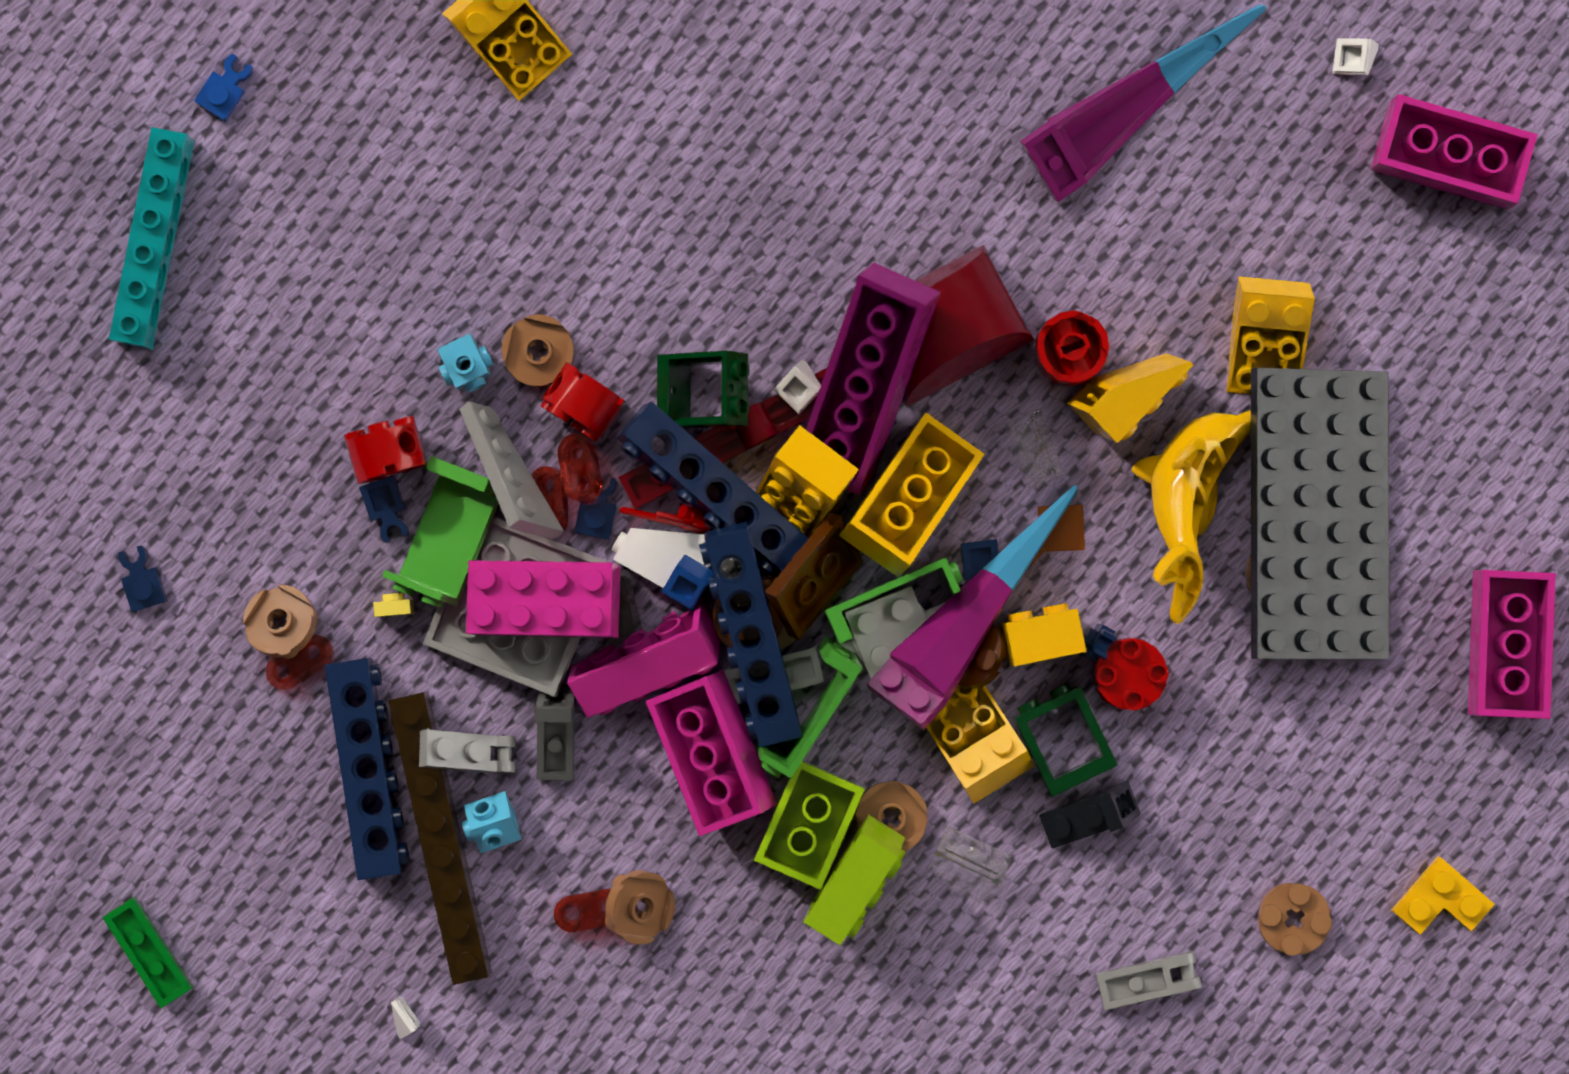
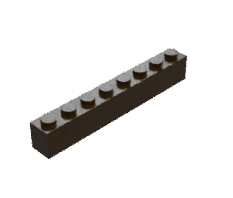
(441, 844)

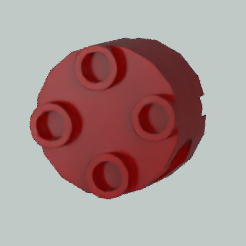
(1071, 348)
(583, 400)
(385, 449)
(1130, 674)

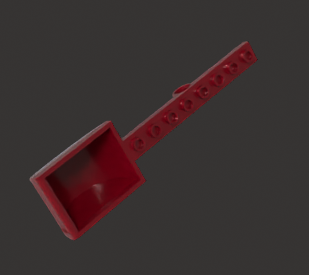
(967, 331)

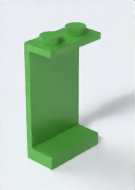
(447, 535)
(950, 575)
(848, 669)

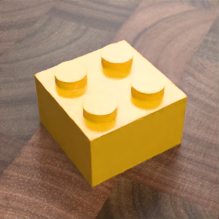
(1043, 636)

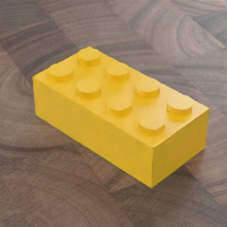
(912, 495)

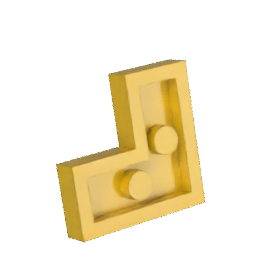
(1442, 888)

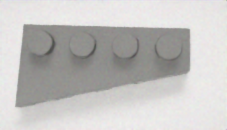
(509, 477)

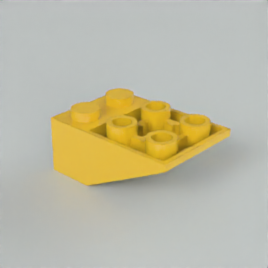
(509, 40)
(1268, 328)
(1121, 398)
(805, 480)
(978, 742)

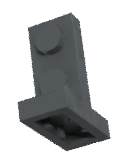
(555, 735)

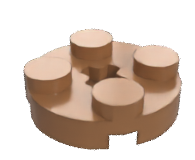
(526, 334)
(286, 640)
(892, 796)
(621, 903)
(1273, 917)

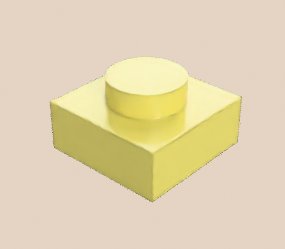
(393, 605)

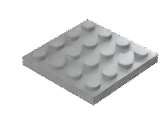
(527, 660)

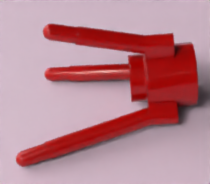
(686, 518)

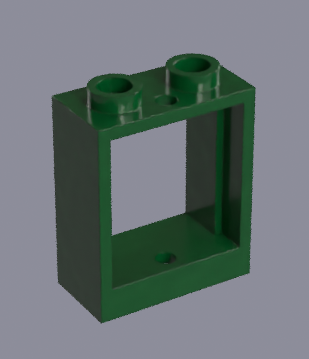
(675, 373)
(1080, 773)

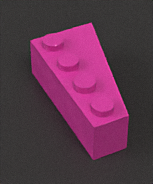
(647, 661)

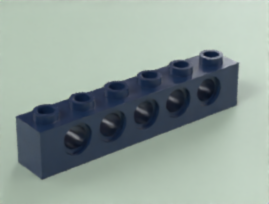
(707, 470)
(783, 721)
(368, 859)

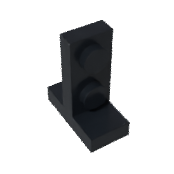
(1091, 815)

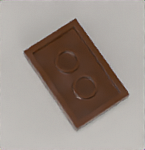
(813, 577)

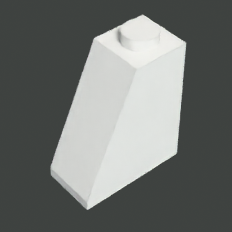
(656, 552)

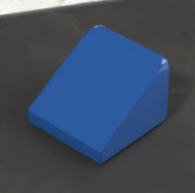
(688, 582)

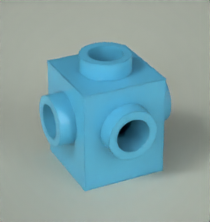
(458, 352)
(491, 822)

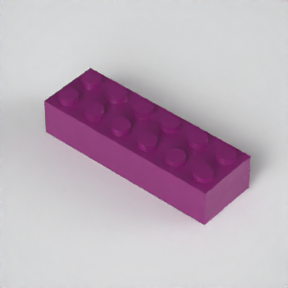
(871, 368)

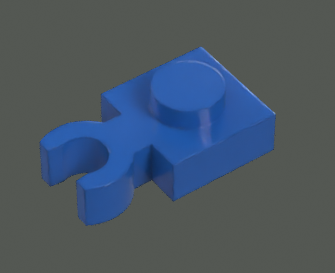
(220, 92)

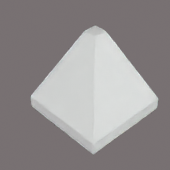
(1358, 56)
(798, 387)
(404, 1018)

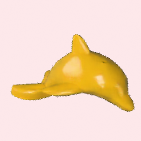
(1186, 497)

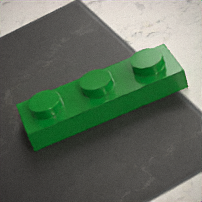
(148, 952)

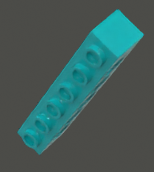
(151, 238)

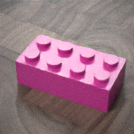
(1453, 152)
(543, 599)
(1511, 644)
(711, 753)

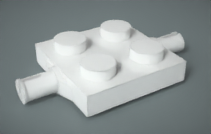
(884, 625)

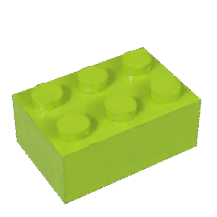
(809, 824)
(856, 881)

